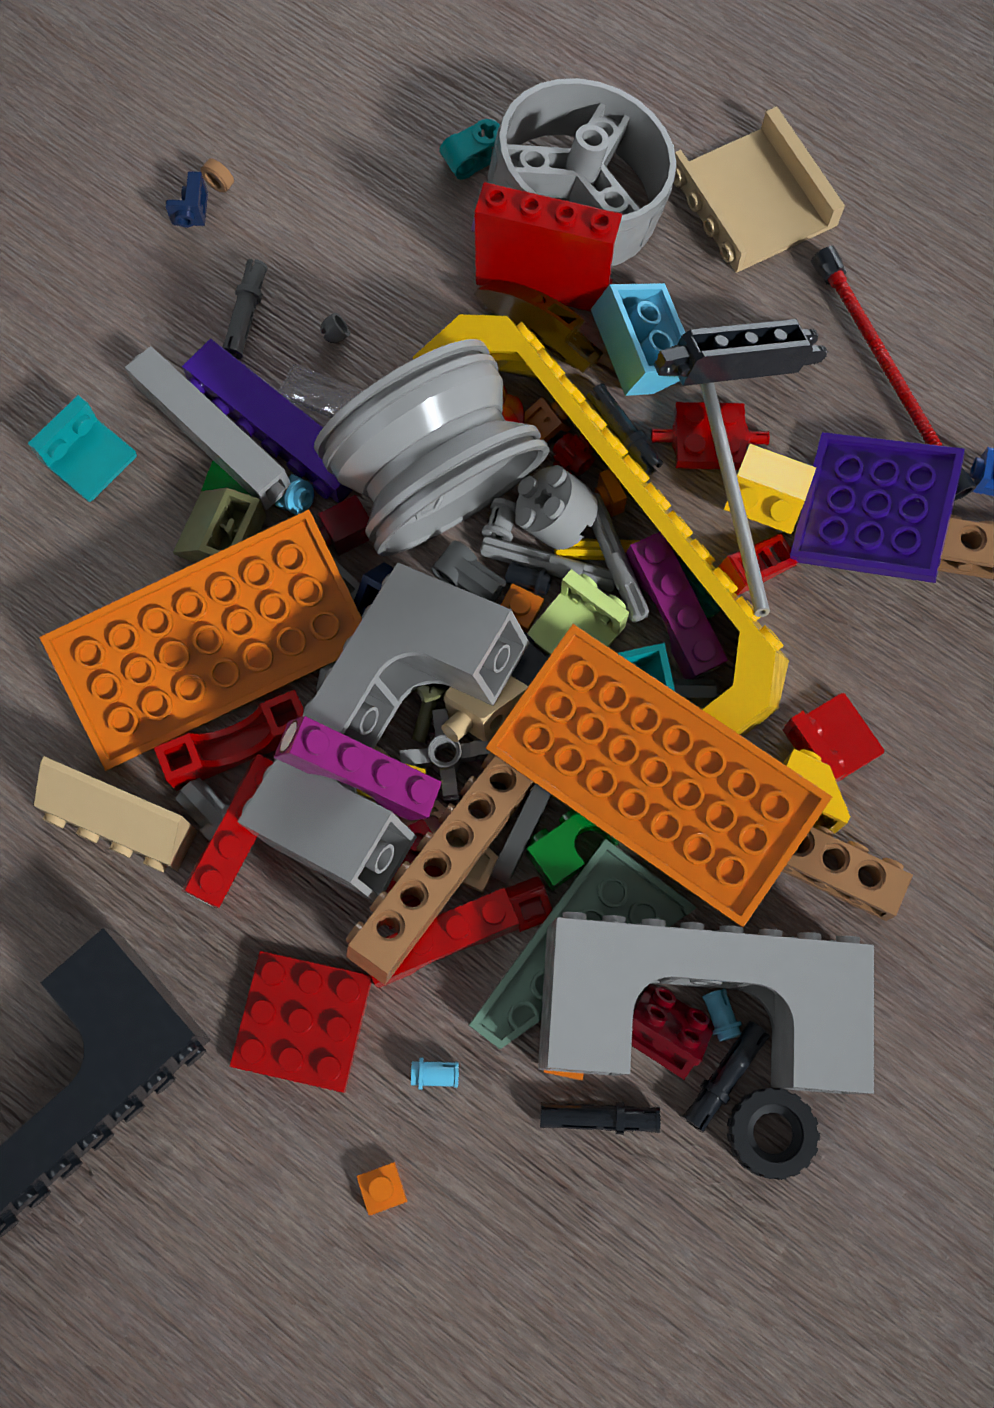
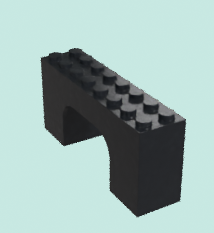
(132, 1046)

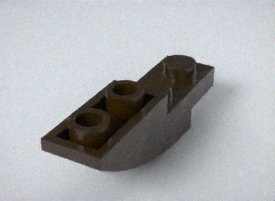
(546, 316)

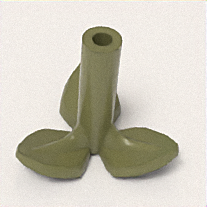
(430, 696)

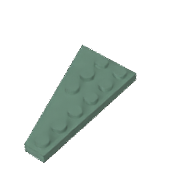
(605, 886)

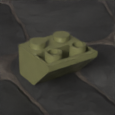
(219, 521)

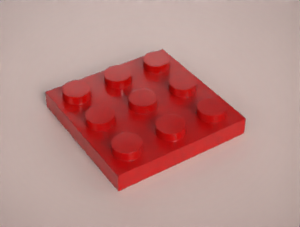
(301, 1021)

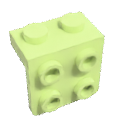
(583, 606)

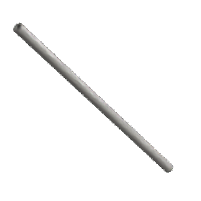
(735, 501)

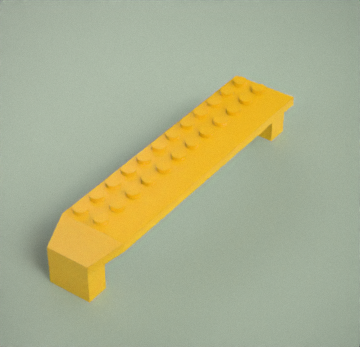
(759, 661)

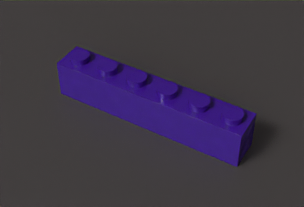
(263, 413)

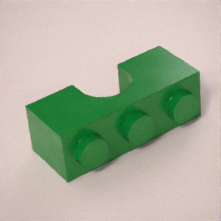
(555, 851)

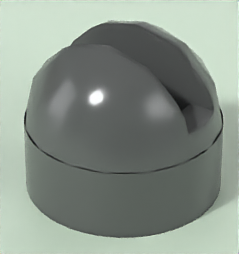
(334, 328)

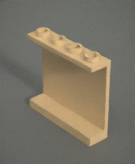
(759, 193)

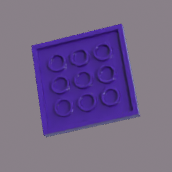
(878, 506)

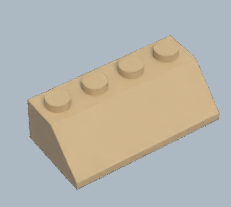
(113, 816)

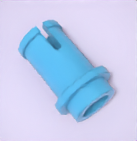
(722, 1015)
(434, 1074)

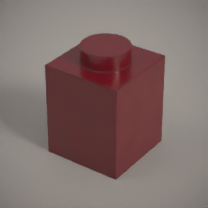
(344, 525)

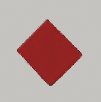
(529, 902)

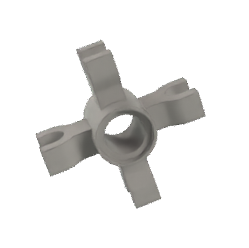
(465, 752)

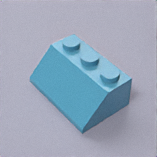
(635, 327)

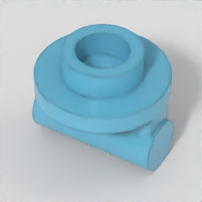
(297, 496)

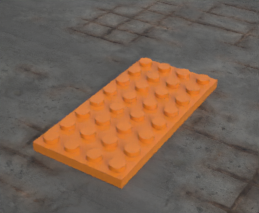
(204, 640)
(659, 774)

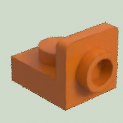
(548, 418)

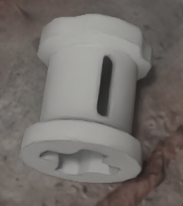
(501, 520)

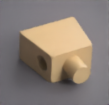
(476, 716)

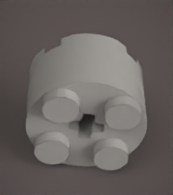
(555, 507)

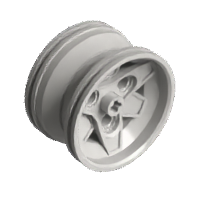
(429, 445)

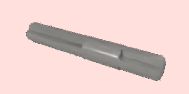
(539, 560)
(619, 564)

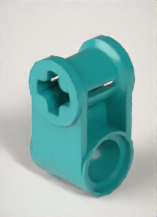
(468, 150)

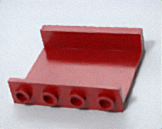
(544, 244)

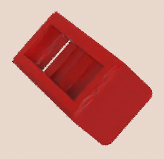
(733, 565)

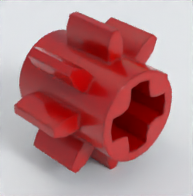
(573, 454)

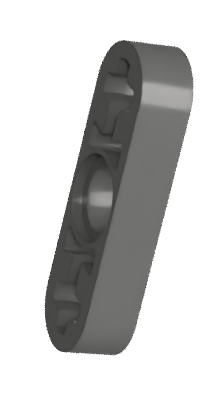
(521, 834)

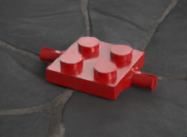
(693, 437)

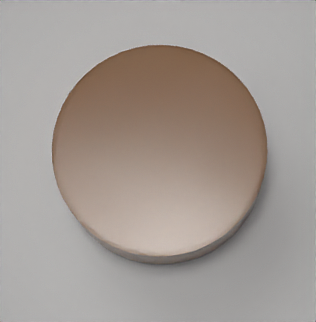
(217, 175)

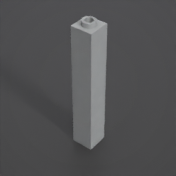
(208, 427)

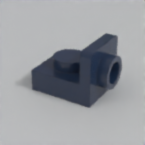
(193, 206)

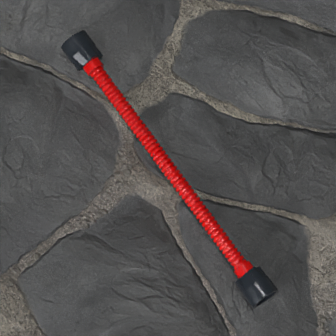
(830, 267)

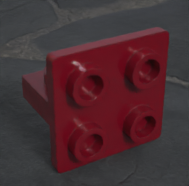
(670, 1030)

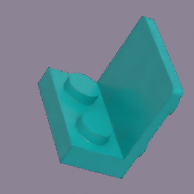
(82, 450)

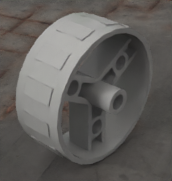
(602, 124)

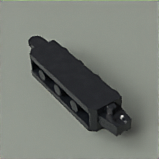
(740, 352)

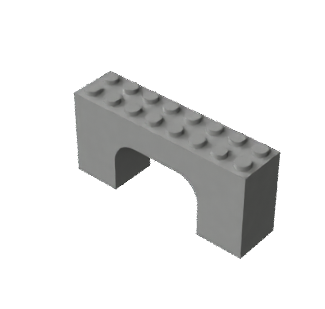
(407, 638)
(810, 987)

